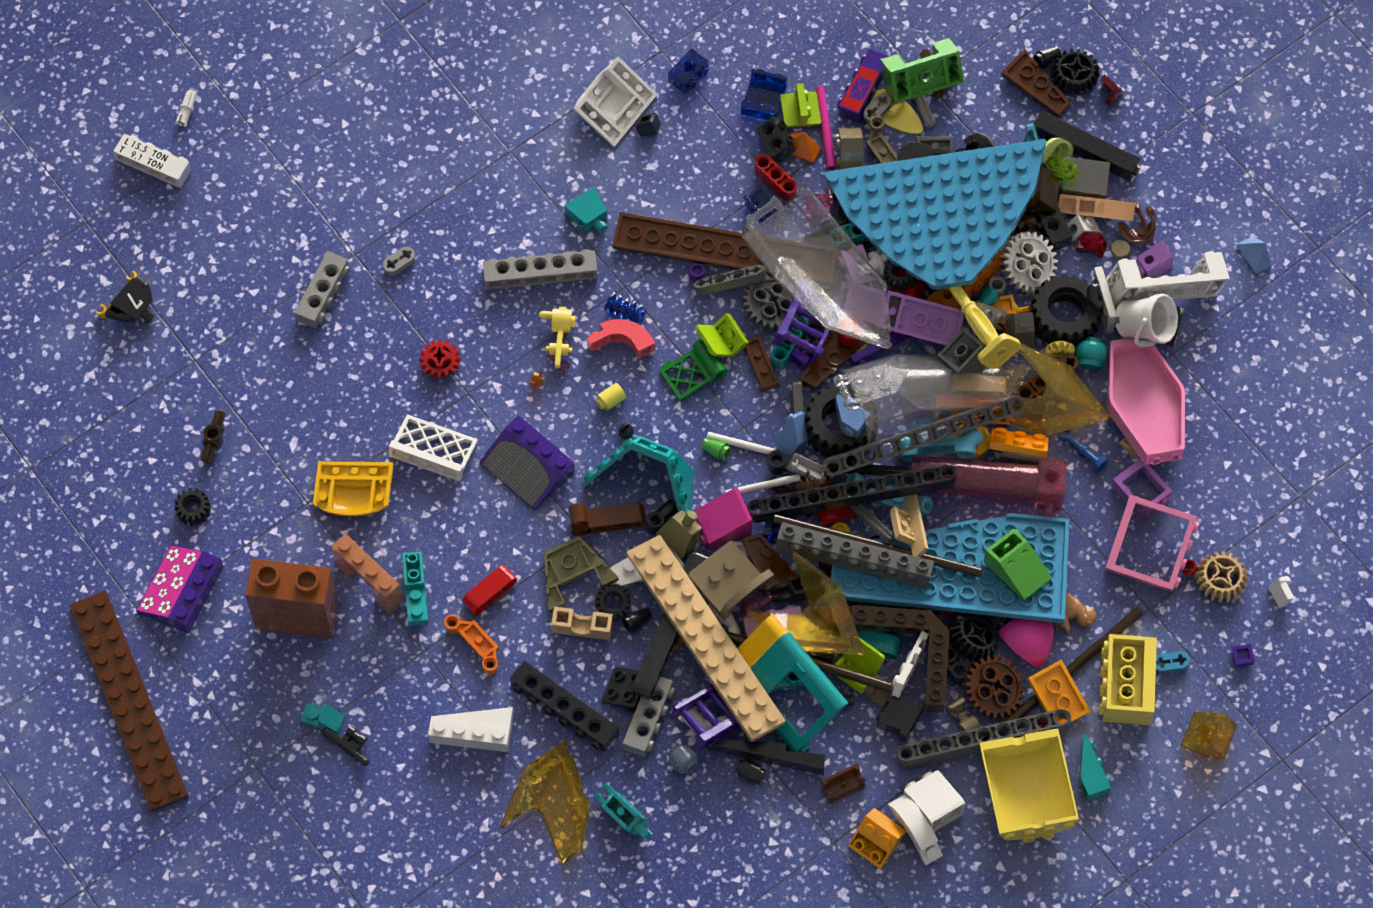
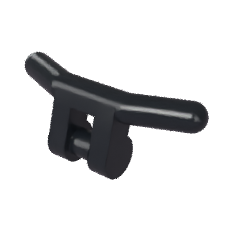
(344, 743)

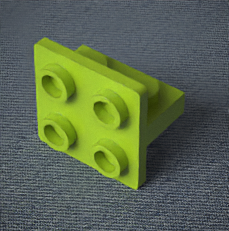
(800, 108)

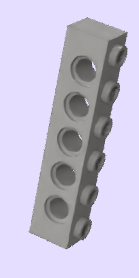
(532, 276)

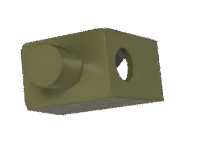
(681, 532)

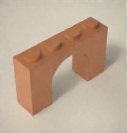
(352, 558)

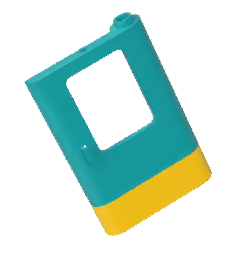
(771, 657)

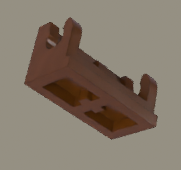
(843, 783)

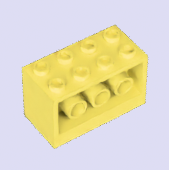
(1128, 679)

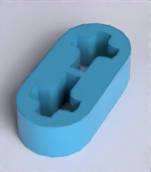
(1169, 658)

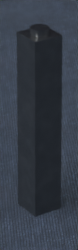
(1088, 146)

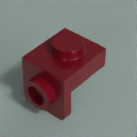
(1091, 244)

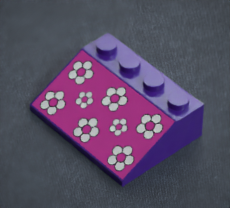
(180, 587)

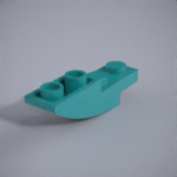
(415, 588)

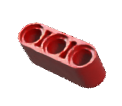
(774, 170)
(489, 589)

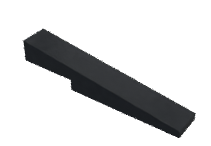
(773, 754)

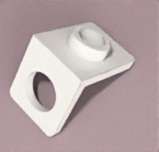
(1083, 224)

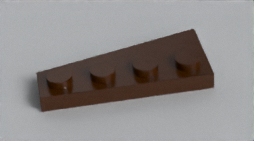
(1030, 79)
(832, 359)

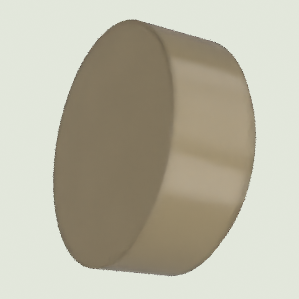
(1120, 249)

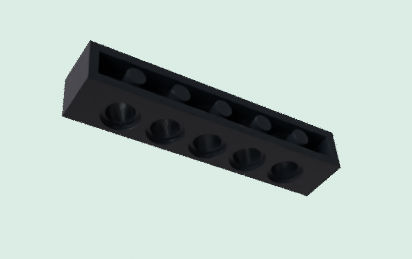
(1061, 237)
(528, 674)

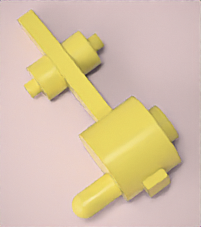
(561, 323)

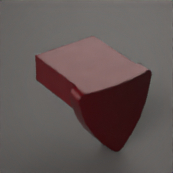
(1113, 87)

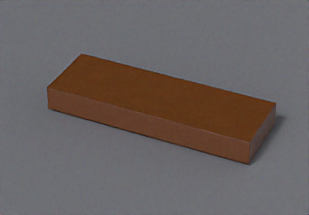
(761, 364)

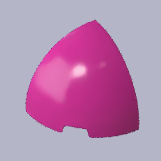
(1029, 639)

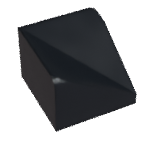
(648, 124)

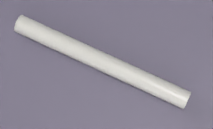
(740, 443)
(768, 484)

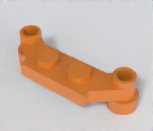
(476, 639)

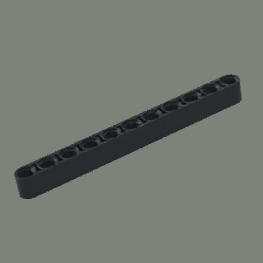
(860, 487)

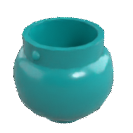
(1091, 353)

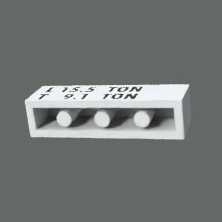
(152, 160)

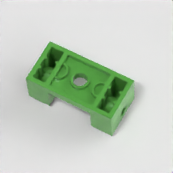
(906, 81)

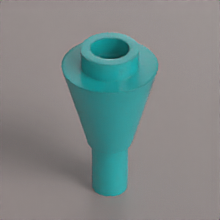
(989, 296)

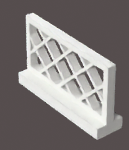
(423, 459)

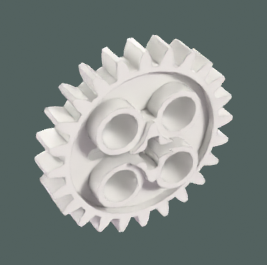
(1028, 261)

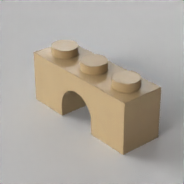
(567, 622)

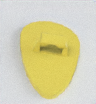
(901, 116)

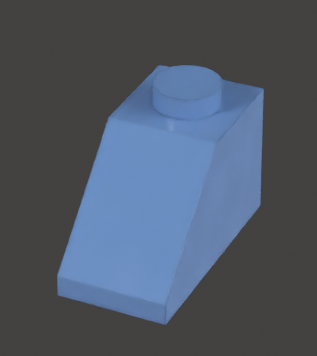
(850, 421)

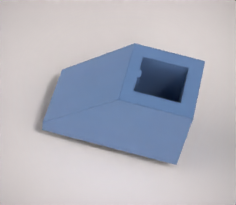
(793, 435)

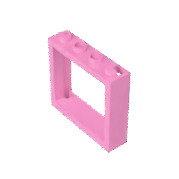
(1180, 562)

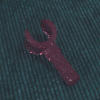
(563, 362)

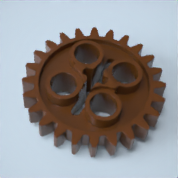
(990, 703)

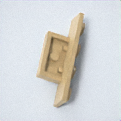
(909, 525)

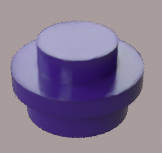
(696, 272)

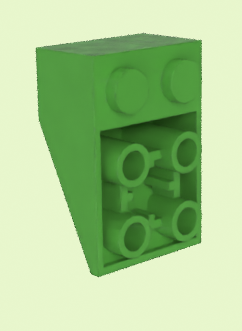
(1017, 564)

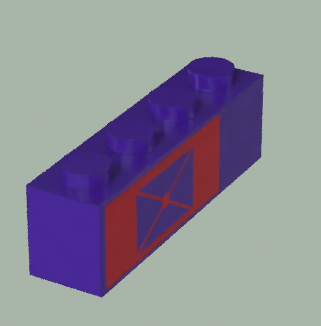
(863, 86)

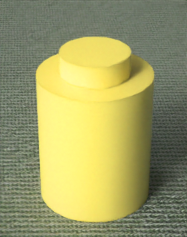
(610, 397)

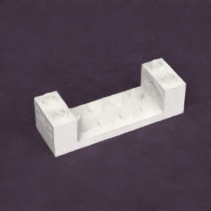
(1206, 281)

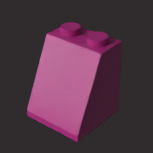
(724, 520)

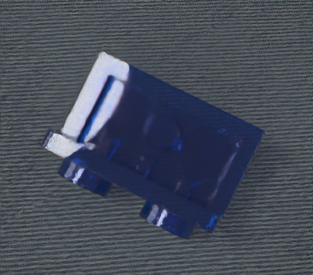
(758, 199)

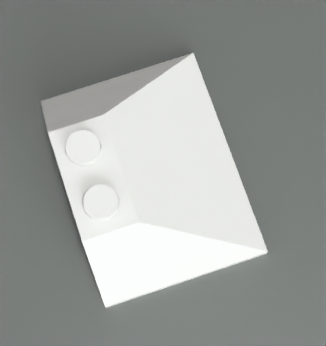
(614, 101)

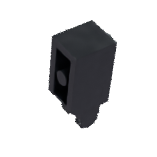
(794, 589)

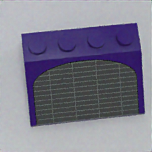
(527, 462)

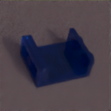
(763, 95)

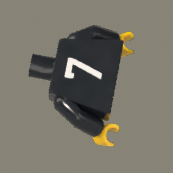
(130, 302)

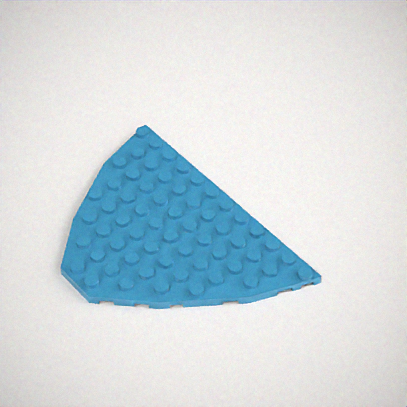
(942, 211)

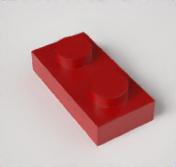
(836, 515)

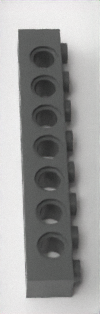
(855, 555)

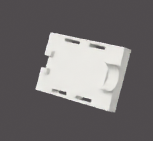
(1108, 317)

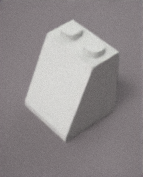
(936, 799)

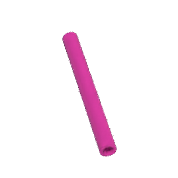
(825, 127)

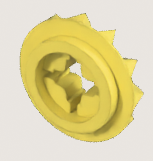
(1059, 349)

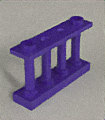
(790, 321)
(719, 729)

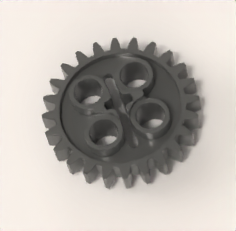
(771, 303)

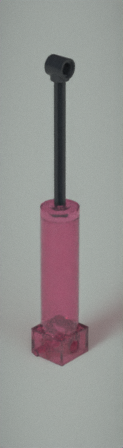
(975, 478)

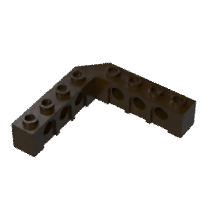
(913, 622)

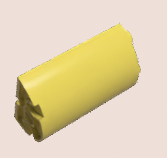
(1029, 786)

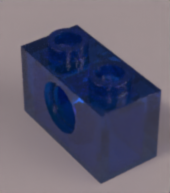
(690, 62)

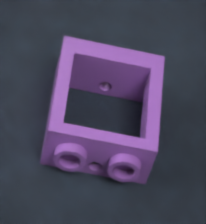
(1119, 482)

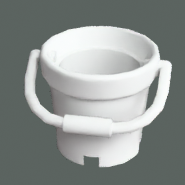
(1148, 319)

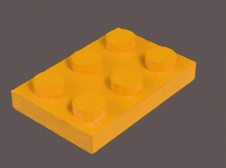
(1019, 442)
(1058, 691)

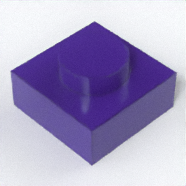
(800, 358)
(1242, 655)

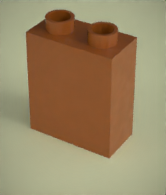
(292, 598)

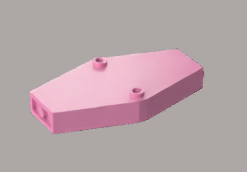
(1146, 401)

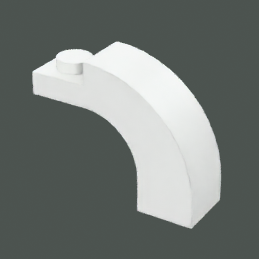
(918, 828)

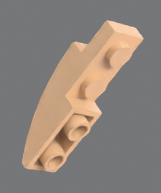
(1097, 207)

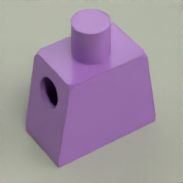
(1155, 261)

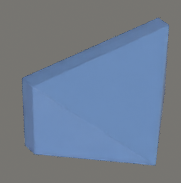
(1255, 254)

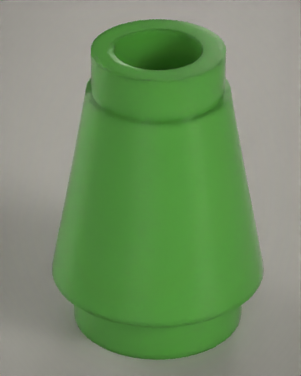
(717, 449)

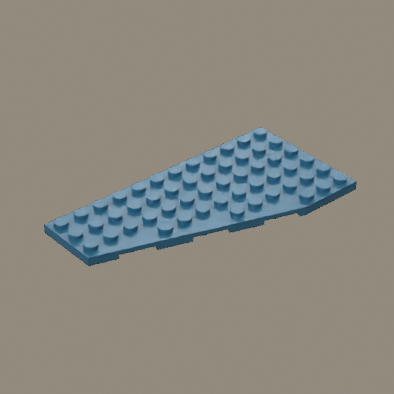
(970, 594)

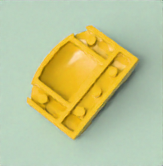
(352, 487)

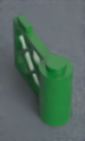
(708, 365)

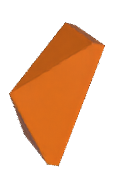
(805, 147)

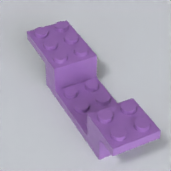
(925, 319)

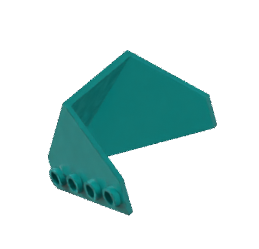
(679, 471)

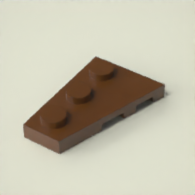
(764, 557)

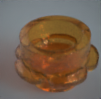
(537, 379)

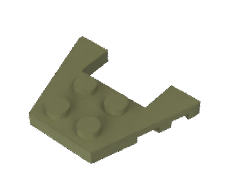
(569, 563)

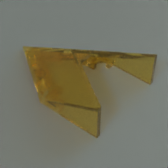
(1065, 402)
(825, 621)
(555, 790)

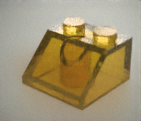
(1209, 734)

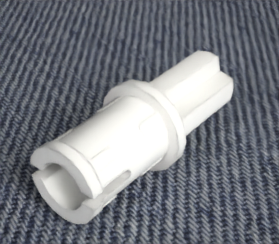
(186, 108)

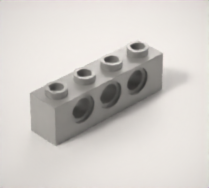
(330, 264)
(642, 744)

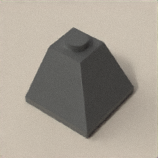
(1022, 328)
(963, 353)

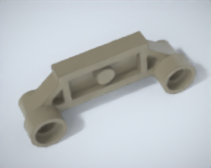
(877, 142)

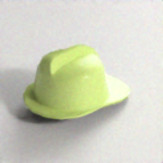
(1057, 147)

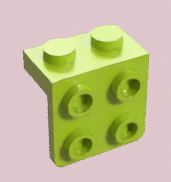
(723, 337)
(866, 664)

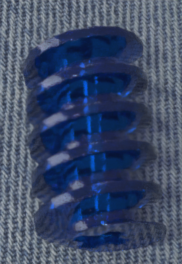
(625, 308)

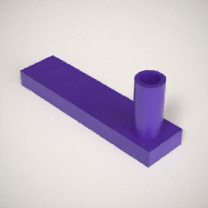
(862, 356)

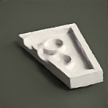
(907, 669)

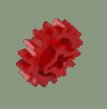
(430, 357)

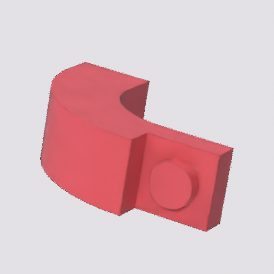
(622, 331)

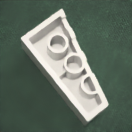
(474, 729)

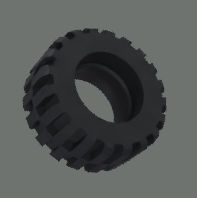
(1070, 290)
(819, 435)

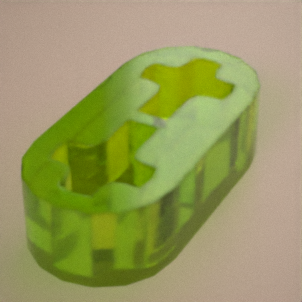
(1060, 171)

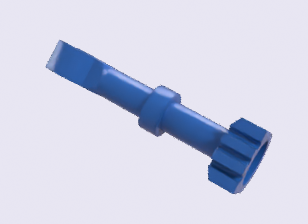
(1098, 463)

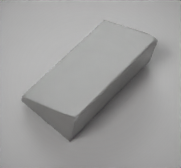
(937, 142)

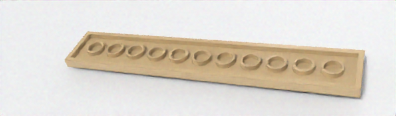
(705, 638)

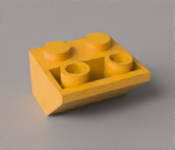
(877, 838)

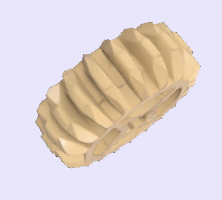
(1215, 563)

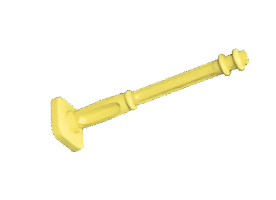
(997, 348)

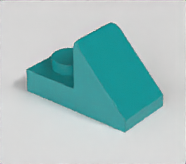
(322, 717)

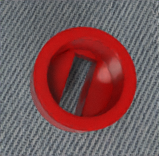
(1190, 564)

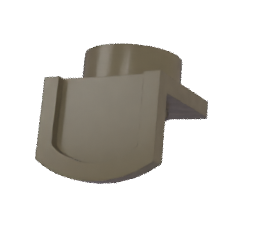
(728, 579)

